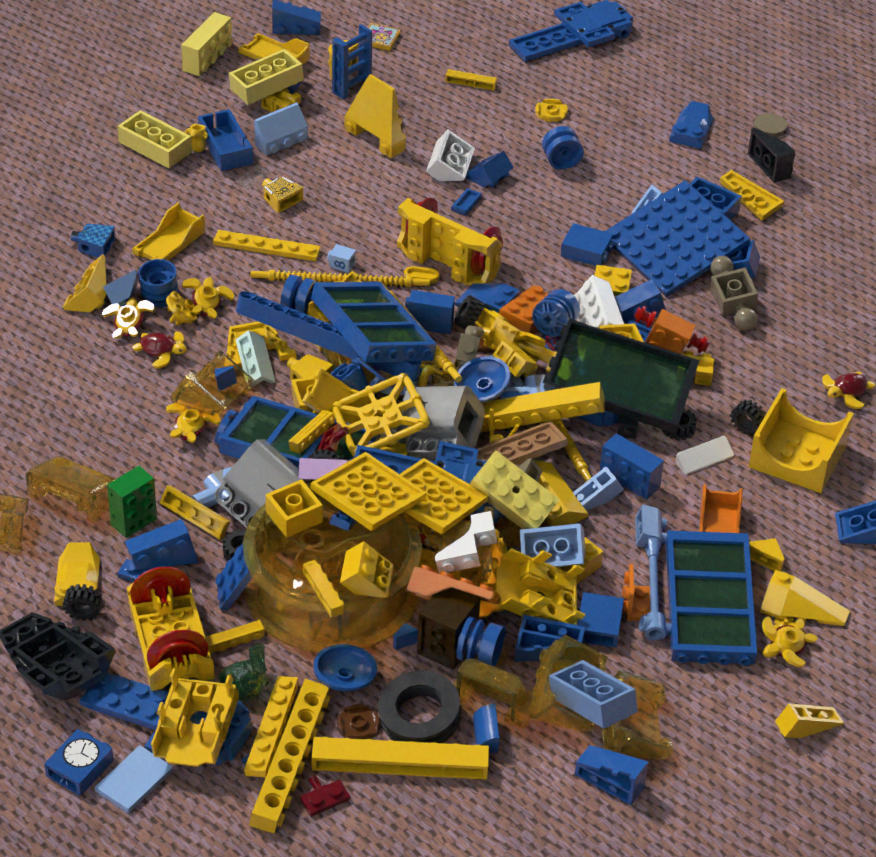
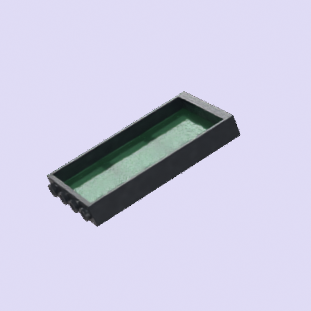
(635, 376)

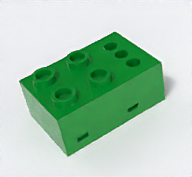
(132, 501)

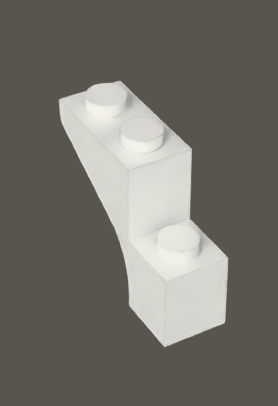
(464, 552)

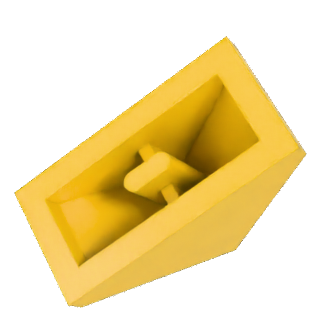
(767, 554)

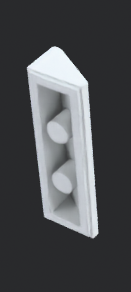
(704, 455)

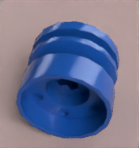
(157, 281)
(555, 311)
(476, 641)

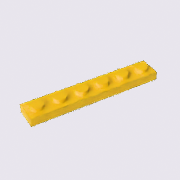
(266, 245)
(271, 726)

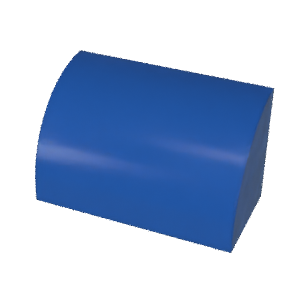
(486, 727)

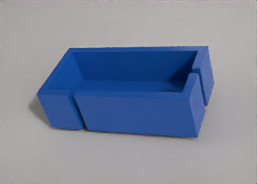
(226, 141)

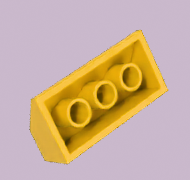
(568, 508)

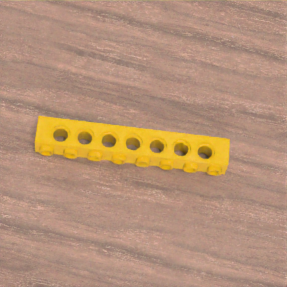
(300, 725)

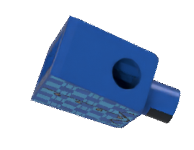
(94, 239)

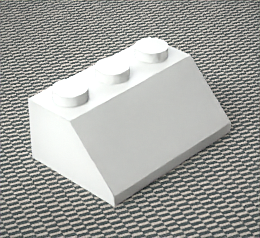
(450, 158)

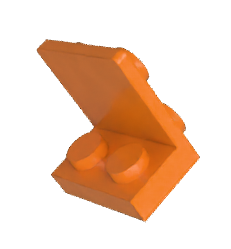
(636, 597)

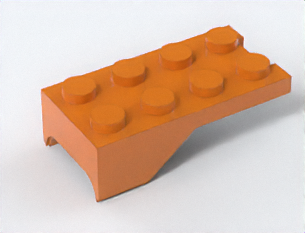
(520, 309)
(720, 511)
(427, 581)

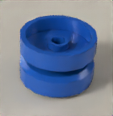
(562, 147)
(297, 293)

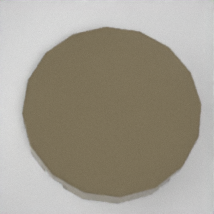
(771, 124)

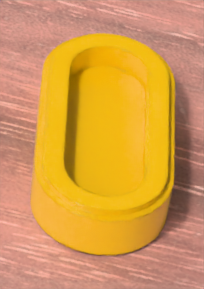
(422, 273)

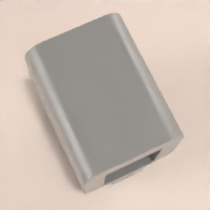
(453, 417)
(253, 476)

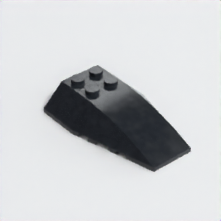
(56, 657)

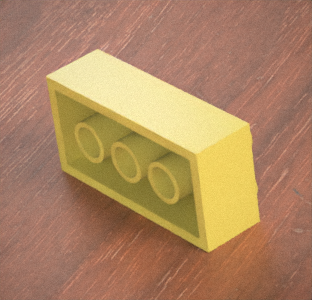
(207, 44)
(266, 76)
(154, 139)
(501, 479)

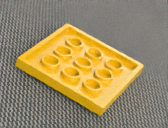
(368, 491)
(446, 499)

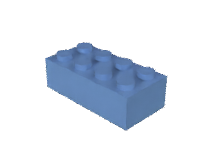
(593, 694)

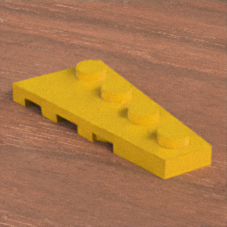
(753, 196)

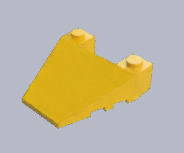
(376, 112)

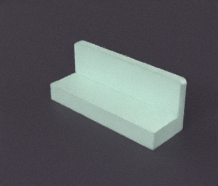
(255, 357)

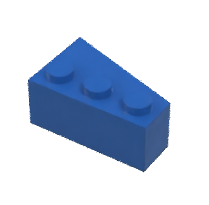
(294, 19)
(644, 294)
(162, 547)
(539, 634)
(613, 772)

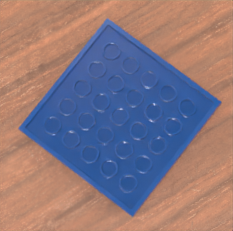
(676, 238)

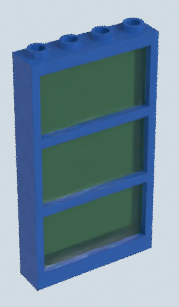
(373, 322)
(276, 425)
(710, 598)

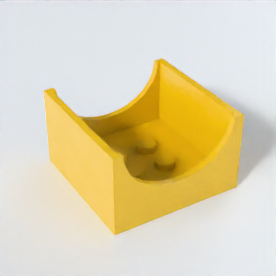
(797, 446)

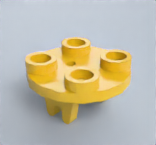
(180, 308)

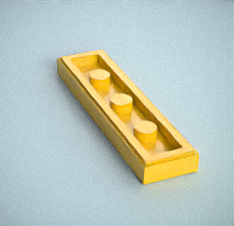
(195, 512)

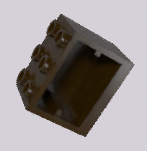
(442, 622)

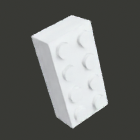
(597, 303)

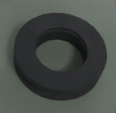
(413, 685)

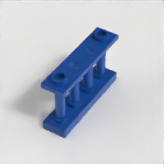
(341, 58)

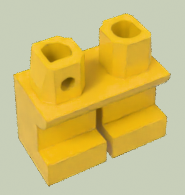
(280, 100)
(516, 359)
(705, 368)

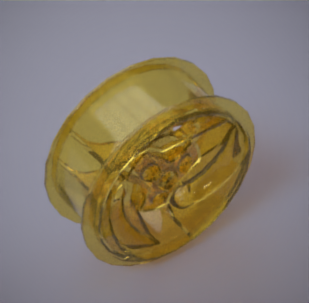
(291, 607)

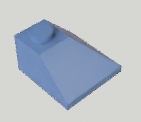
(123, 288)

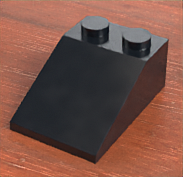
(771, 155)

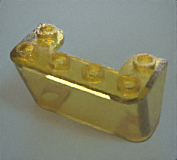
(553, 659)

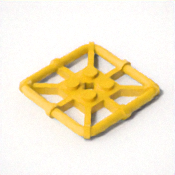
(388, 408)

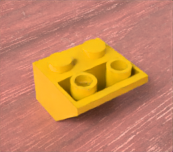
(366, 571)

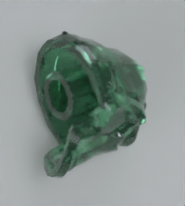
(249, 674)

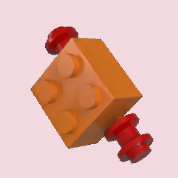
(670, 331)

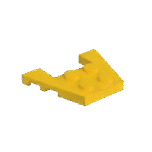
(270, 336)

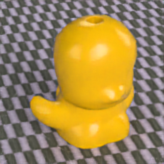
(198, 137)

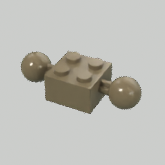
(734, 292)

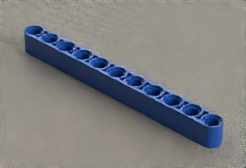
(311, 330)

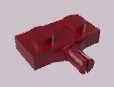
(332, 437)
(324, 796)

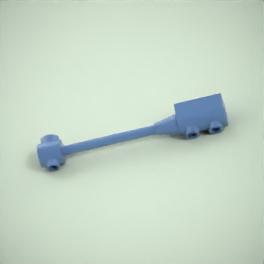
(650, 536)

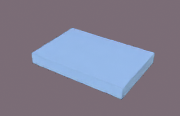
(133, 779)

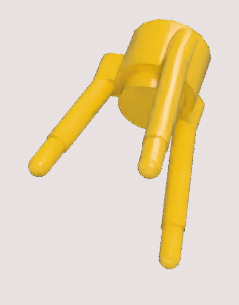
(495, 437)

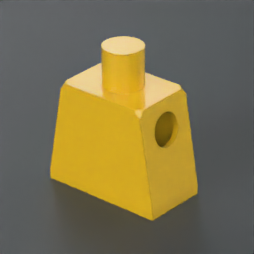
(307, 366)

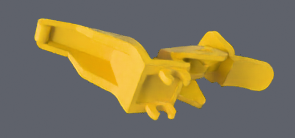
(531, 344)

